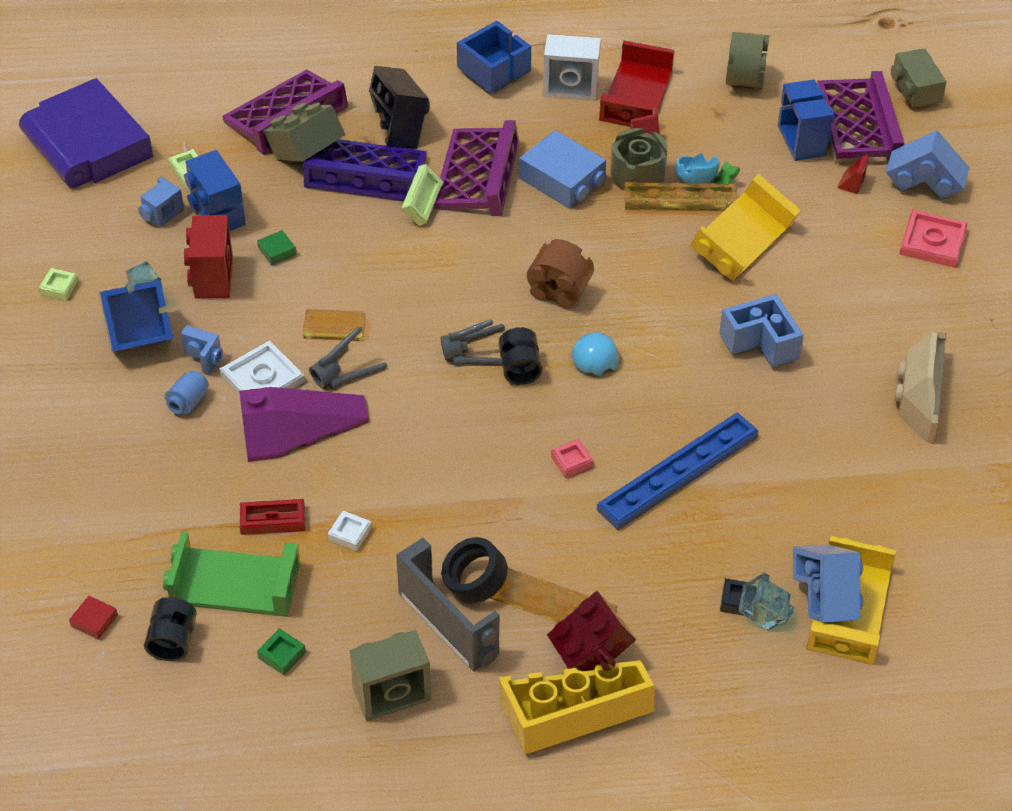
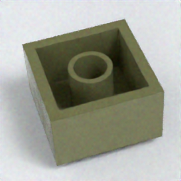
(303, 131)
(390, 674)

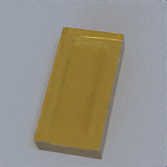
(332, 324)

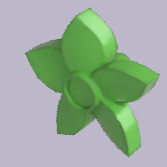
(727, 174)

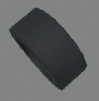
(461, 556)

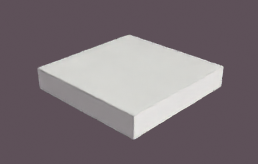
(262, 368)

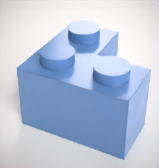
(930, 161)
(763, 325)
(831, 580)

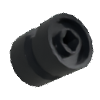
(520, 356)
(170, 629)

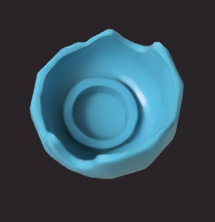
(696, 169)
(595, 353)

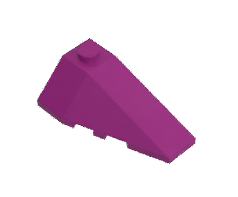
(288, 418)

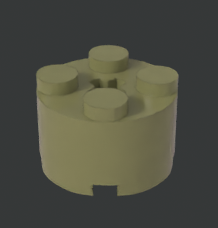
(747, 60)
(638, 157)

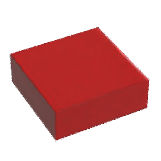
(93, 617)

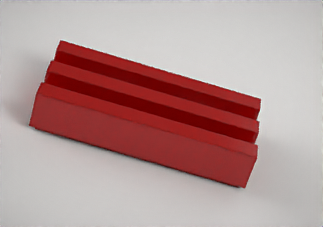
(272, 521)

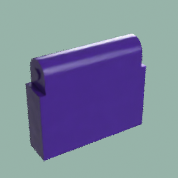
(86, 134)

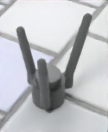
(456, 343)
(327, 368)

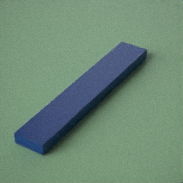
(677, 471)

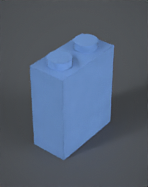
(562, 169)

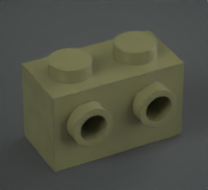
(918, 78)

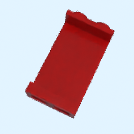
(637, 83)

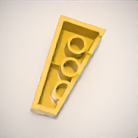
(574, 703)

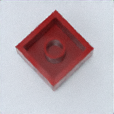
(209, 256)

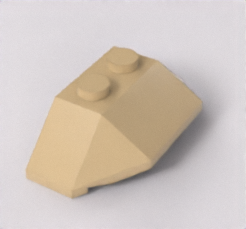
(922, 385)

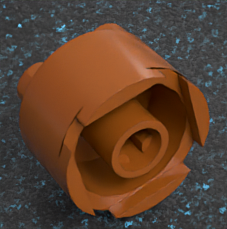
(559, 273)

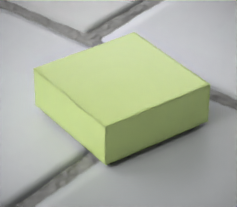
(58, 284)

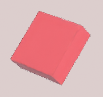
(572, 458)

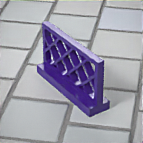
(354, 177)

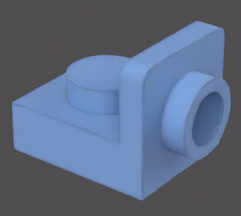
(203, 346)

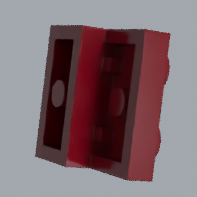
(591, 635)

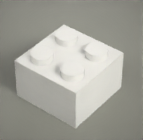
(571, 67)

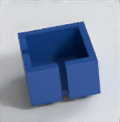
(493, 56)
(806, 120)
(214, 188)
(134, 316)

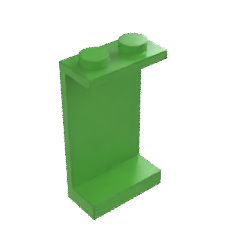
(233, 579)

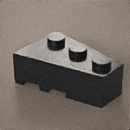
(400, 104)

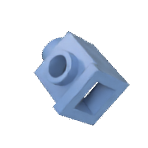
(161, 203)

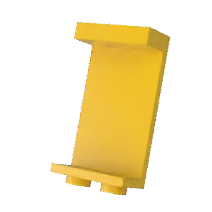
(746, 228)
(858, 638)

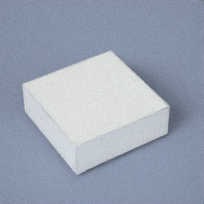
(349, 531)

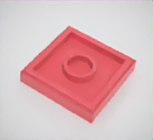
(933, 238)

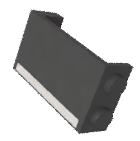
(472, 643)

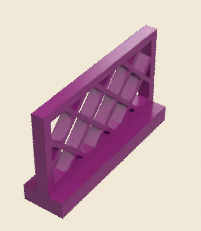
(319, 92)
(881, 116)
(498, 168)

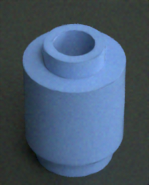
(186, 392)

